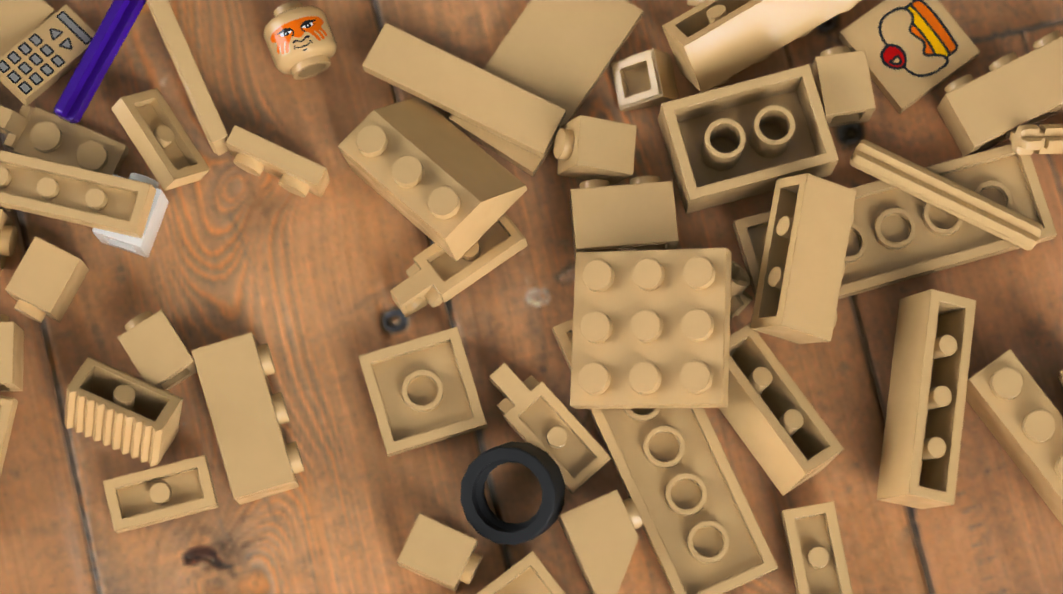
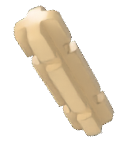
(1041, 139)

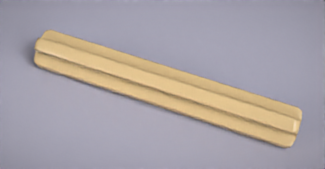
(946, 195)

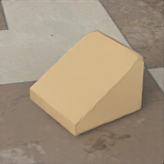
(644, 80)

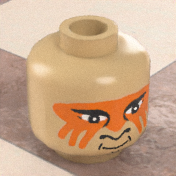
(300, 40)

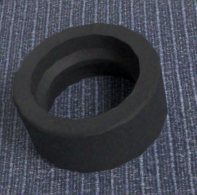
(476, 506)

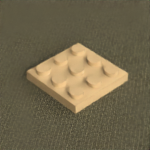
(651, 329)

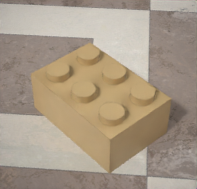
(746, 137)

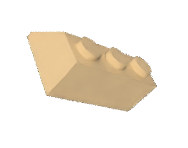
(431, 173)

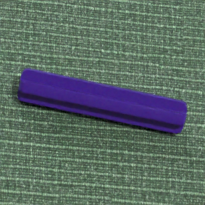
(97, 59)

